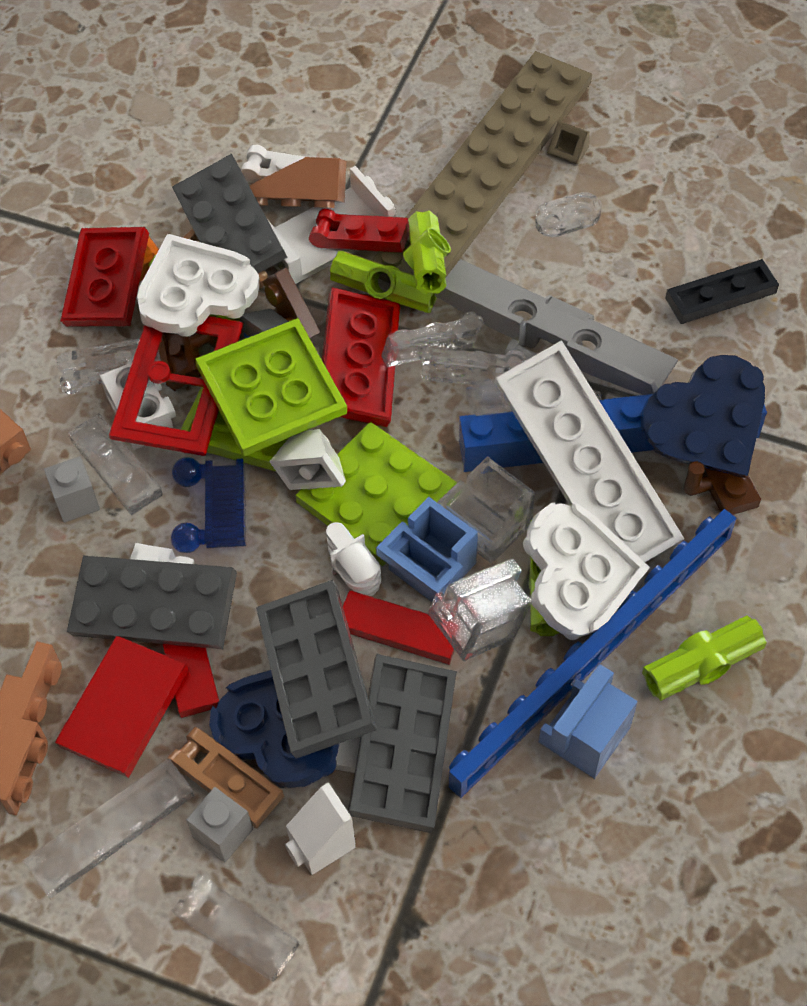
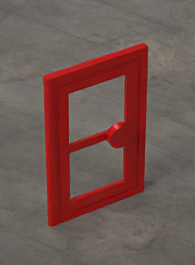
(145, 369)

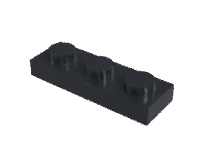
(721, 291)

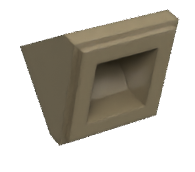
(569, 142)

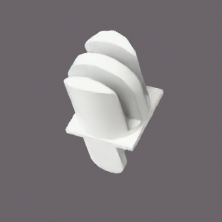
(353, 560)

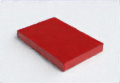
(105, 277)
(122, 706)

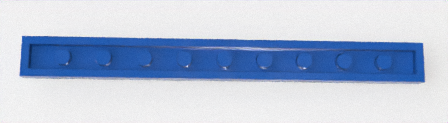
(583, 658)

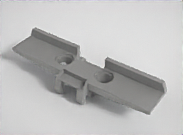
(614, 359)

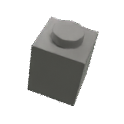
(72, 489)
(219, 824)

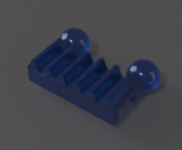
(223, 505)

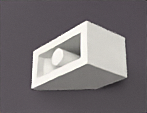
(308, 462)
(320, 831)

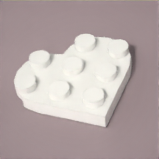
(191, 283)
(582, 569)

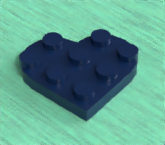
(710, 416)
(253, 728)

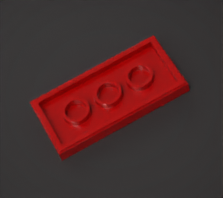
(353, 351)

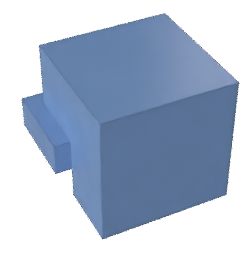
(431, 549)
(590, 723)

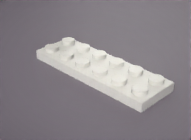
(586, 450)

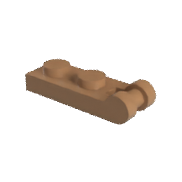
(228, 774)

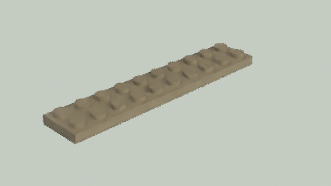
(496, 154)

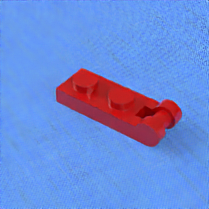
(359, 232)

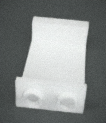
(306, 259)

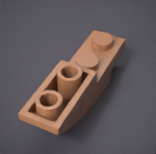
(21, 737)

